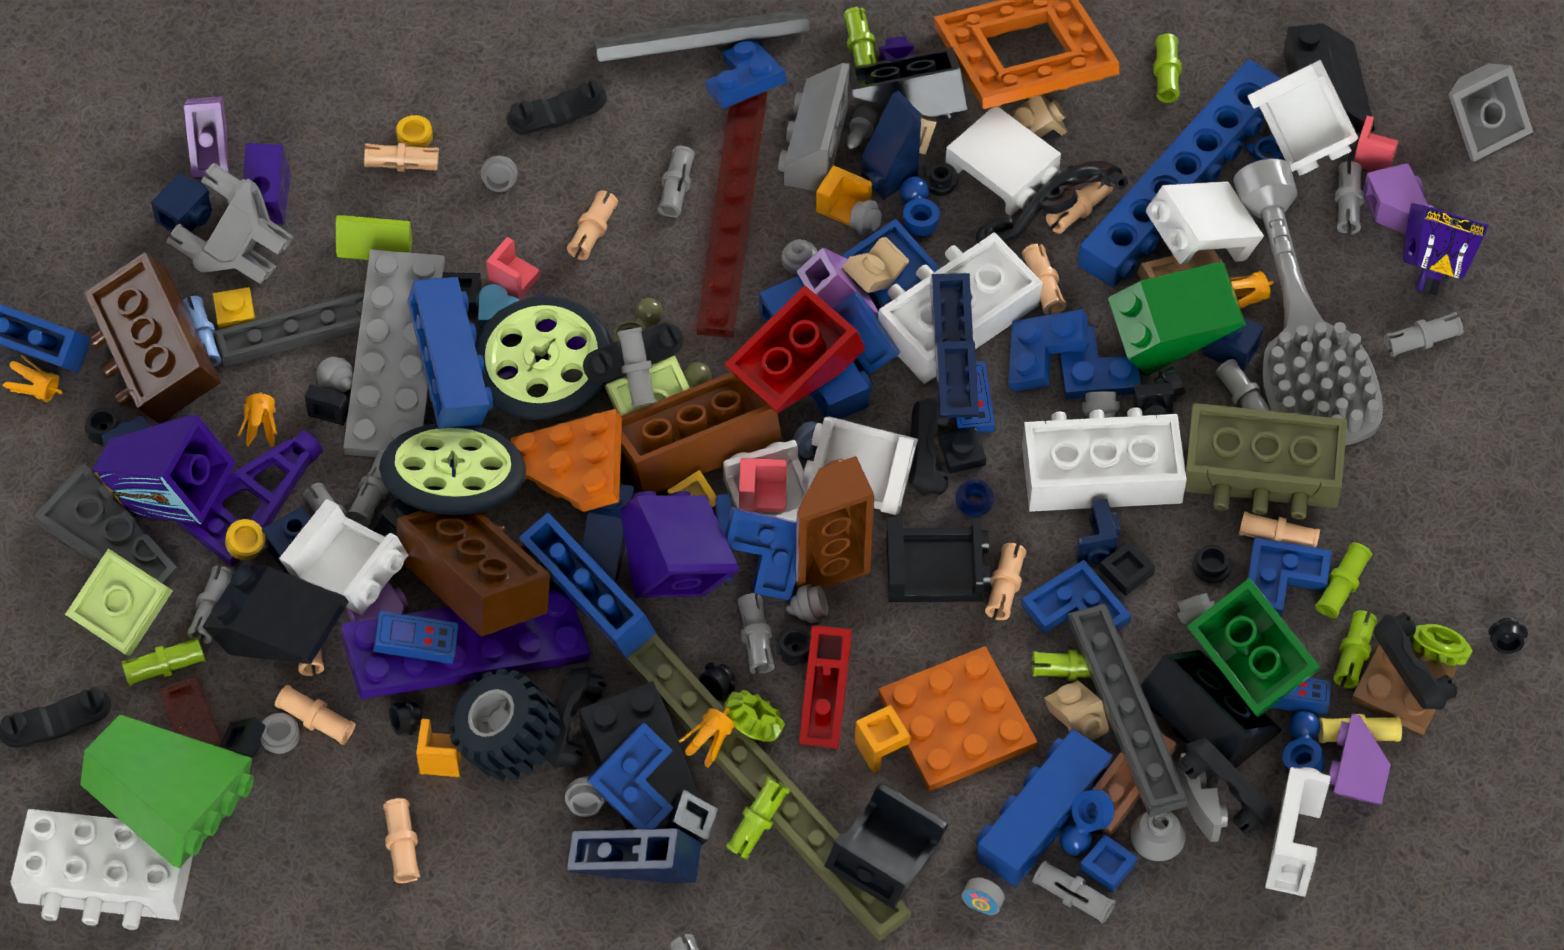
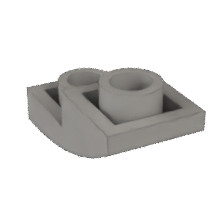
(1204, 805)

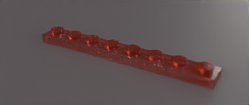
(732, 217)

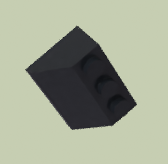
(1339, 57)
(1205, 705)

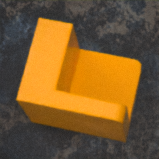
(840, 193)
(880, 735)
(437, 753)

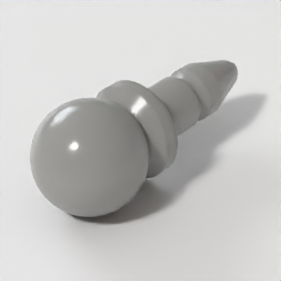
(862, 125)

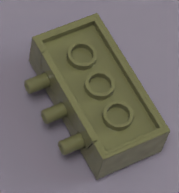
(1265, 457)

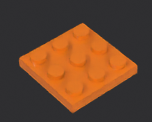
(959, 718)

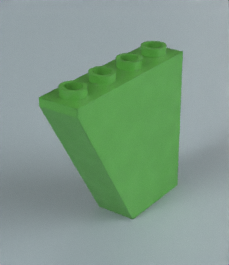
(165, 784)

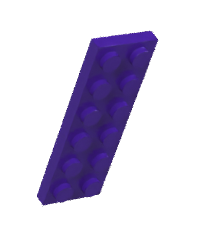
(524, 647)

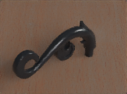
(1055, 197)

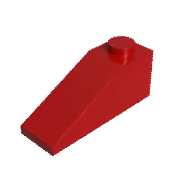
(825, 686)

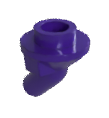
(896, 48)

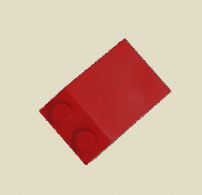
(796, 351)

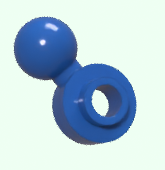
(915, 193)
(1304, 729)
(1076, 837)

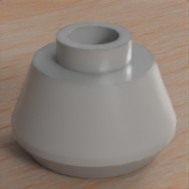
(1158, 836)

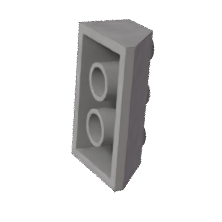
(817, 128)

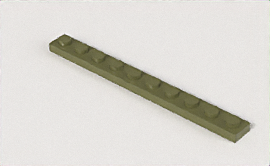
(749, 768)

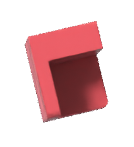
(1374, 151)
(510, 271)
(763, 485)

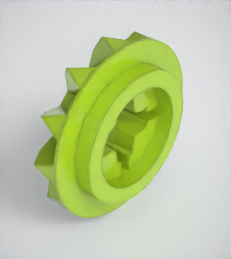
(1441, 644)
(754, 716)

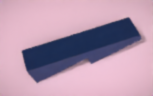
(954, 345)

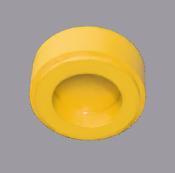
(414, 131)
(244, 539)

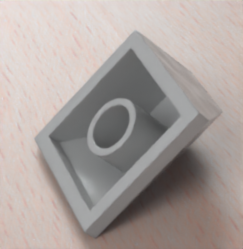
(1489, 109)

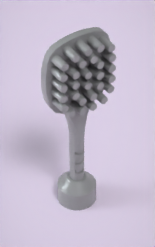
(1310, 363)

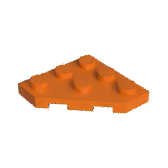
(576, 459)

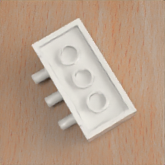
(1000, 293)
(1100, 458)
(94, 868)

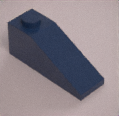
(893, 147)
(605, 535)
(636, 854)

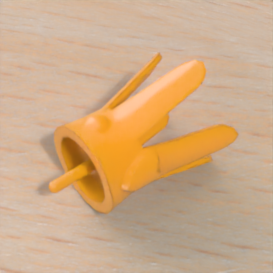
(1253, 287)
(44, 383)
(259, 409)
(713, 724)

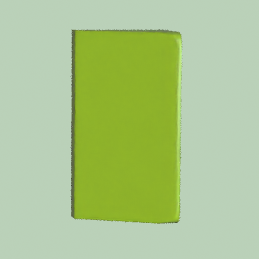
(361, 234)

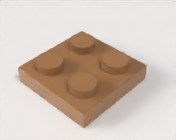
(1388, 695)

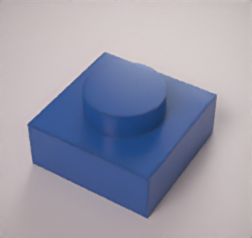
(1108, 863)

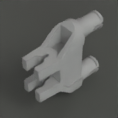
(237, 231)

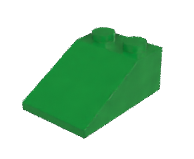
(1175, 315)
(1253, 647)

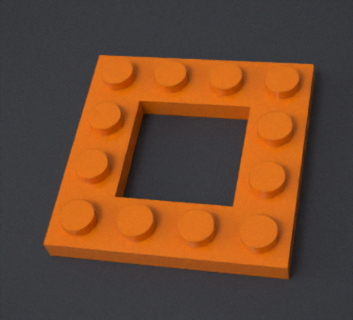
(1085, 58)

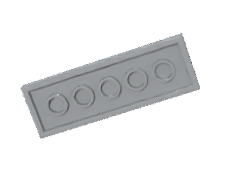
(388, 373)

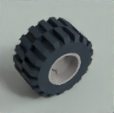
(504, 724)

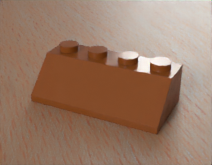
(695, 432)
(835, 526)

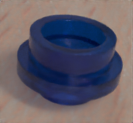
(977, 488)

